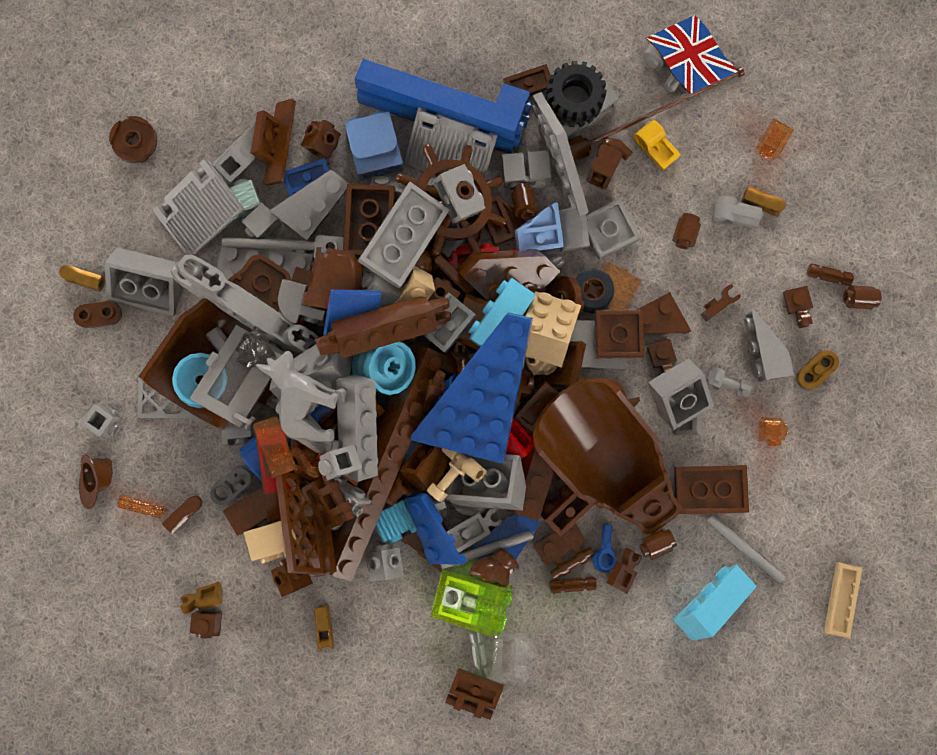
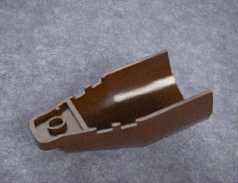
(188, 334)
(607, 453)

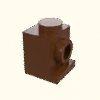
(206, 623)

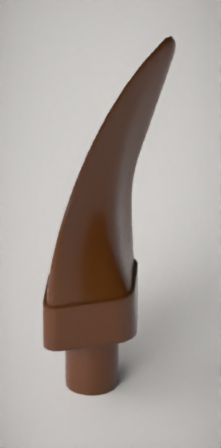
(434, 389)

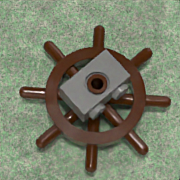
(460, 190)

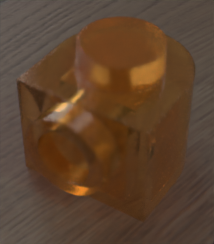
(772, 431)

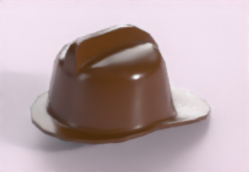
(94, 477)

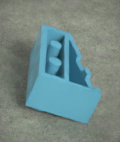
(715, 603)

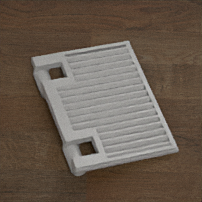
(448, 140)
(198, 209)

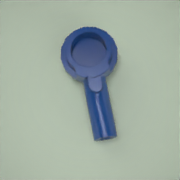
(604, 558)

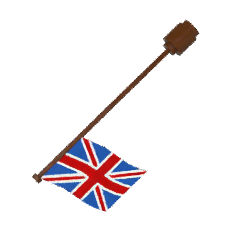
(692, 60)

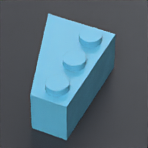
(512, 298)

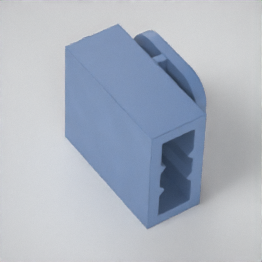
(374, 145)

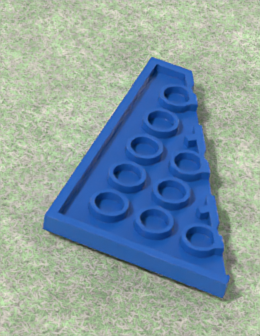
(481, 401)

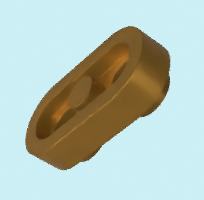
(816, 370)

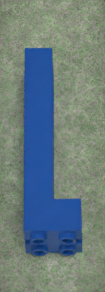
(404, 93)

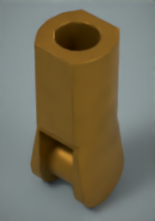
(768, 203)
(82, 277)
(323, 623)

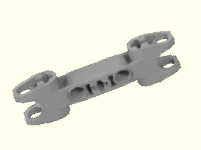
(242, 305)

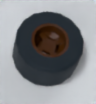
(597, 284)

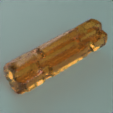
(141, 506)

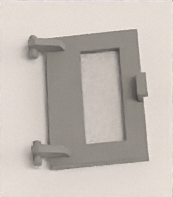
(229, 386)

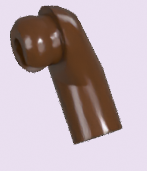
(618, 143)

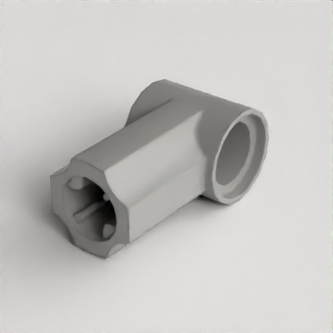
(730, 211)

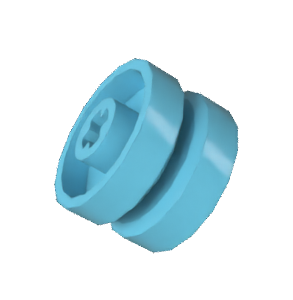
(388, 365)
(185, 375)

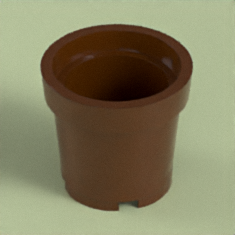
(330, 272)

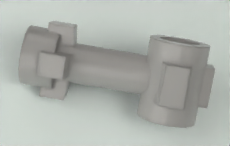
(716, 379)

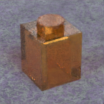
(774, 139)

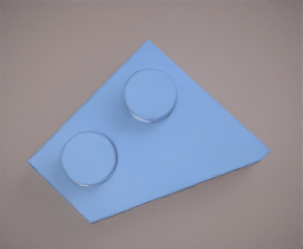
(541, 231)

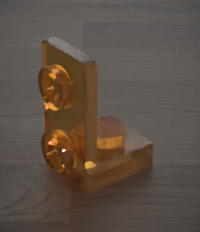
(274, 446)

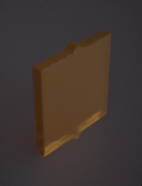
(624, 285)

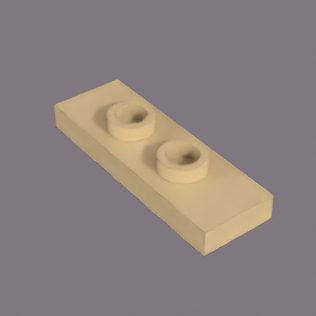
(843, 600)

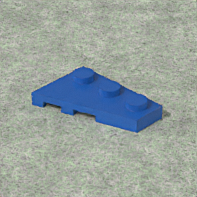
(509, 527)
(436, 542)

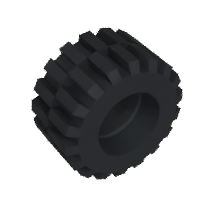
(582, 77)

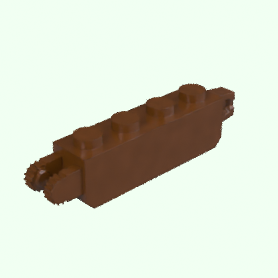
(384, 326)

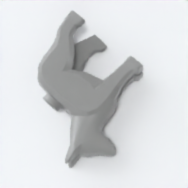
(298, 401)

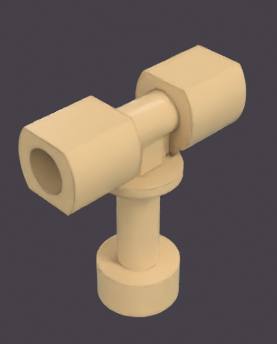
(460, 465)

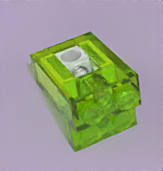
(489, 607)

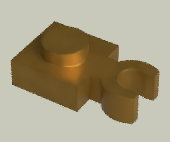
(205, 597)

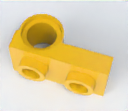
(656, 146)

